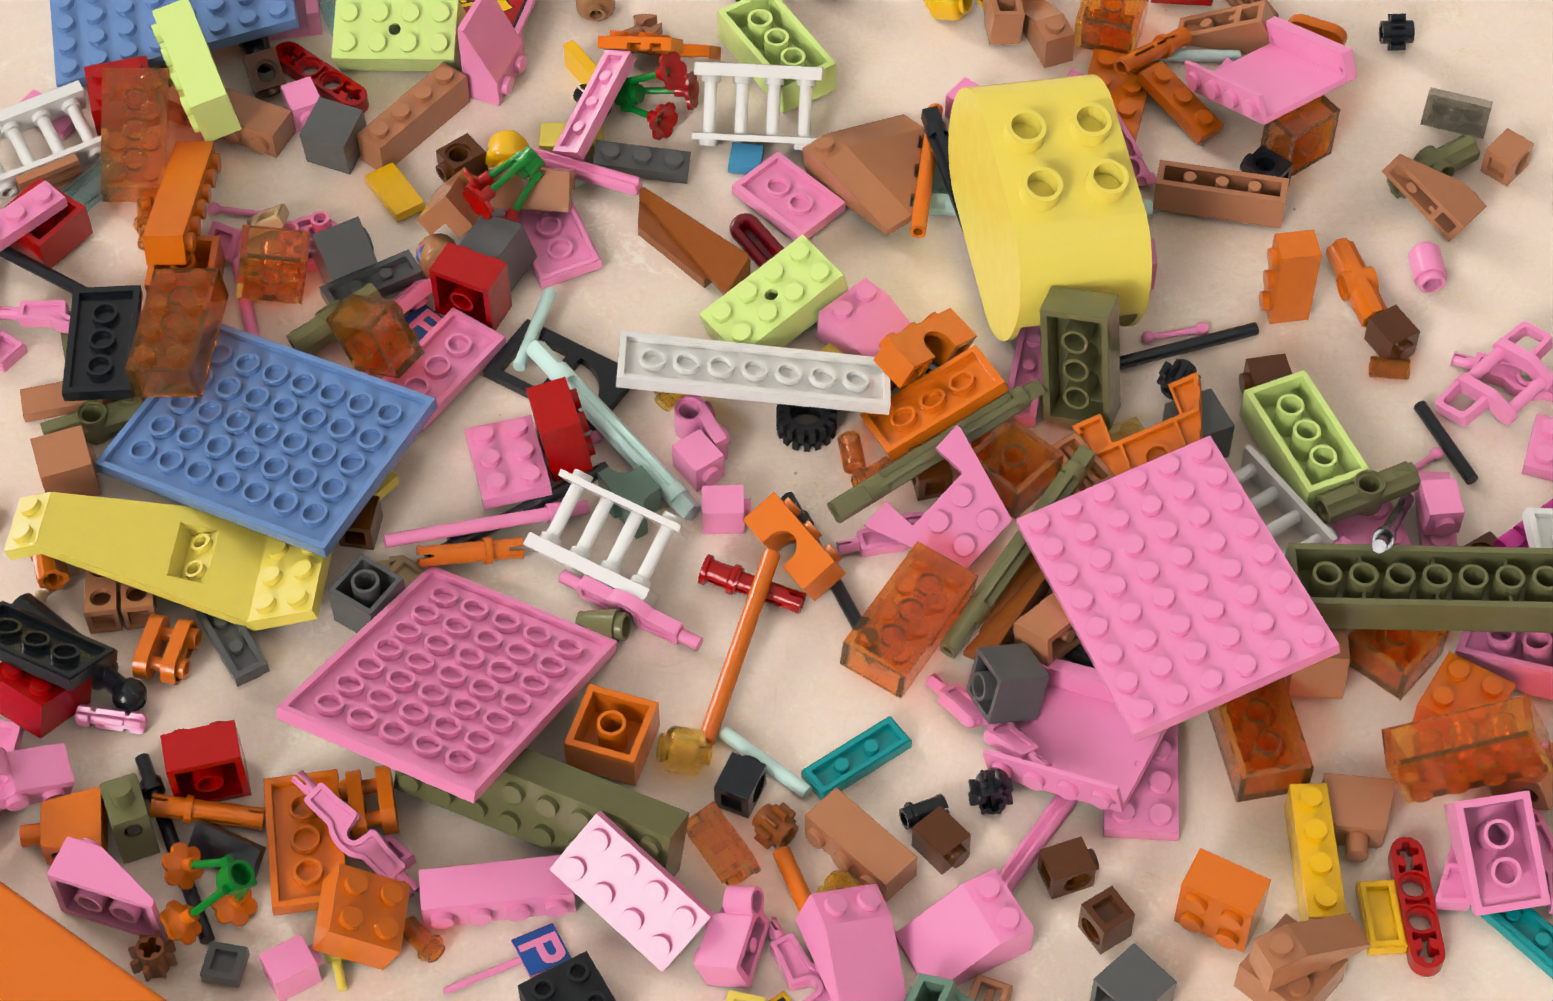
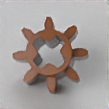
(775, 825)
(152, 956)

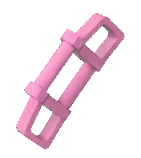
(1488, 397)

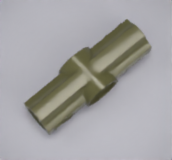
(1446, 158)
(317, 332)
(96, 418)
(1367, 492)

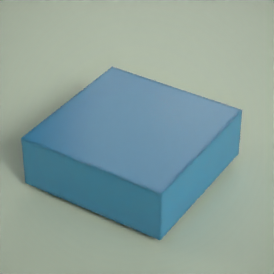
(745, 157)

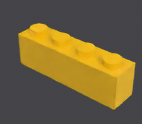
(1313, 851)

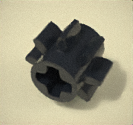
(1396, 32)
(1171, 373)
(990, 791)

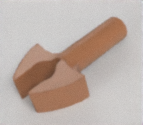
(645, 23)

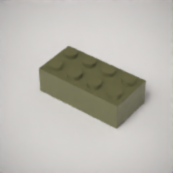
(1080, 355)

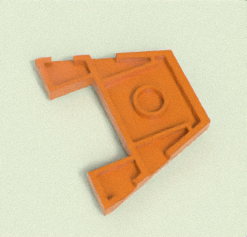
(654, 44)
(1154, 440)

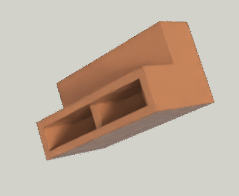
(549, 193)
(449, 208)

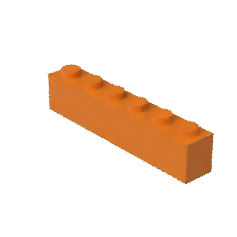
(181, 203)

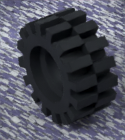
(804, 434)

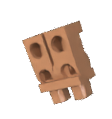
(104, 605)

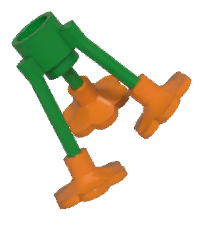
(230, 901)

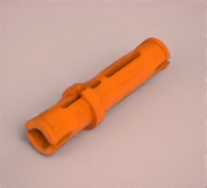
(1161, 47)
(470, 552)
(218, 813)

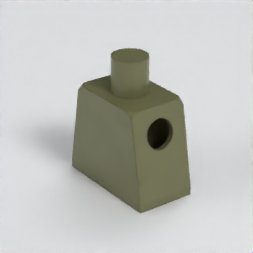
(125, 808)

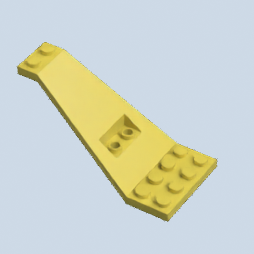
(175, 556)

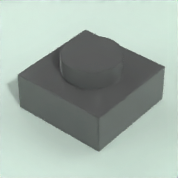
(224, 964)

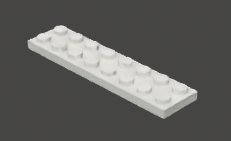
(752, 373)

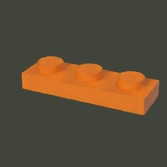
(1179, 102)

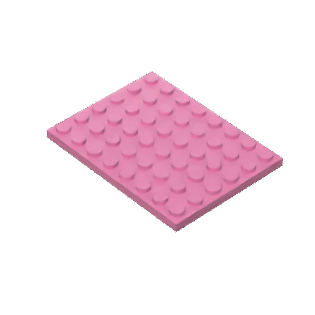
(1176, 588)
(448, 682)

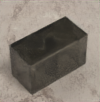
(1456, 112)

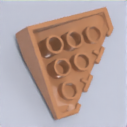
(870, 168)

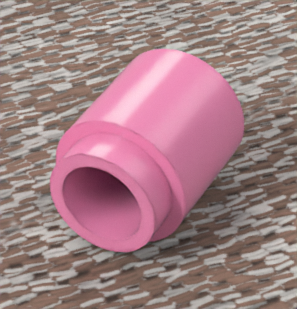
(1427, 267)

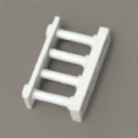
(742, 76)
(39, 113)
(1276, 490)
(608, 571)

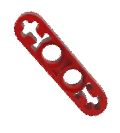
(324, 75)
(1417, 906)

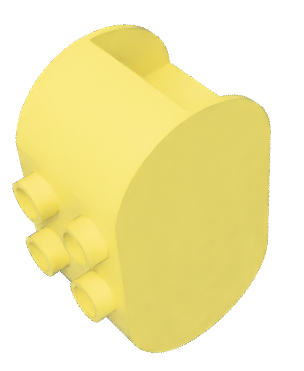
(1047, 198)

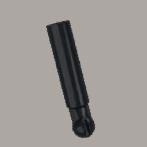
(126, 693)

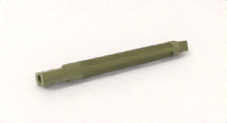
(926, 456)
(1012, 557)

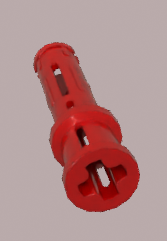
(735, 580)

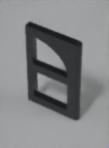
(575, 354)

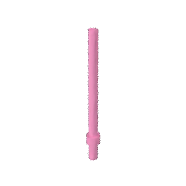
(480, 524)

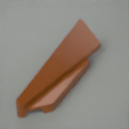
(691, 244)
(1019, 598)

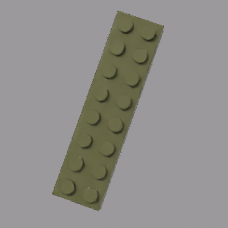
(1428, 586)
(554, 802)

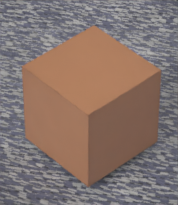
(66, 462)
(1326, 677)

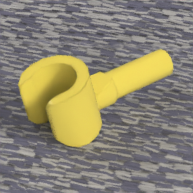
(337, 965)

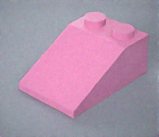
(490, 52)
(860, 320)
(1516, 656)
(1498, 852)
(100, 890)
(967, 931)
(853, 944)

